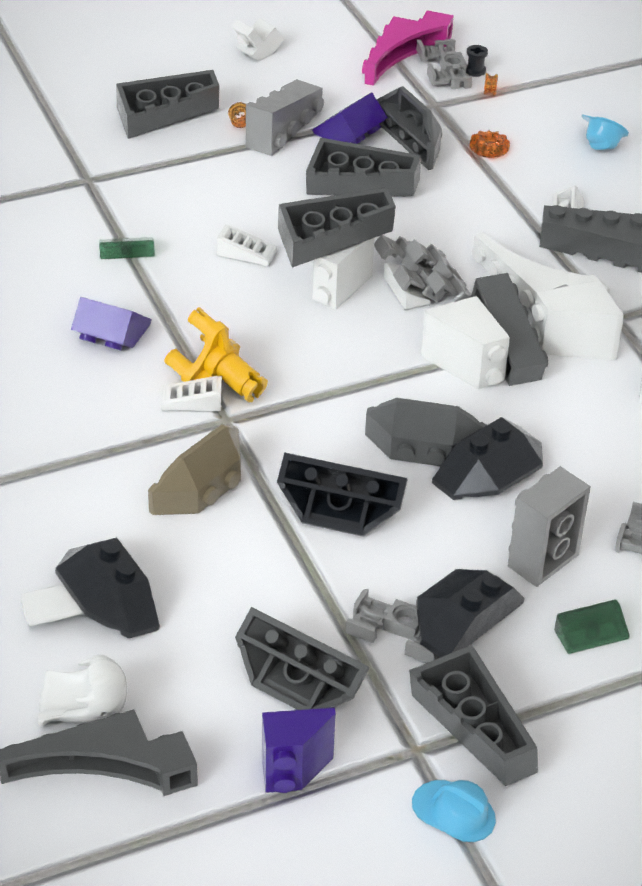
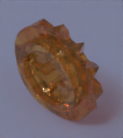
(496, 145)

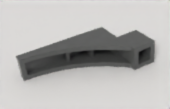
(107, 748)

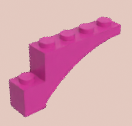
(400, 41)

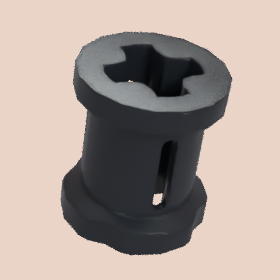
(476, 60)

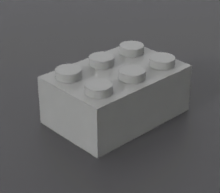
(548, 525)

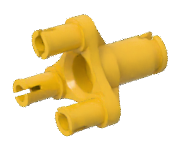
(217, 358)

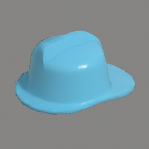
(603, 132)
(455, 808)

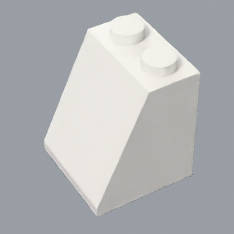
(342, 273)
(578, 321)
(466, 342)

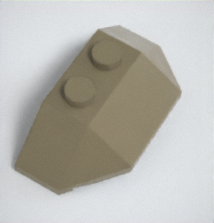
(199, 475)

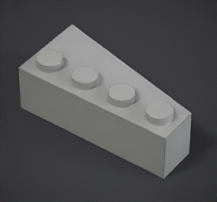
(281, 115)

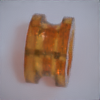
(490, 84)
(234, 110)

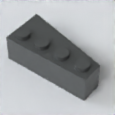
(165, 100)
(352, 168)
(333, 223)
(594, 234)
(525, 357)
(476, 712)

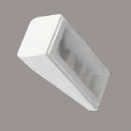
(243, 246)
(193, 395)

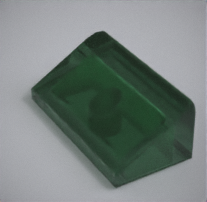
(126, 248)
(591, 626)

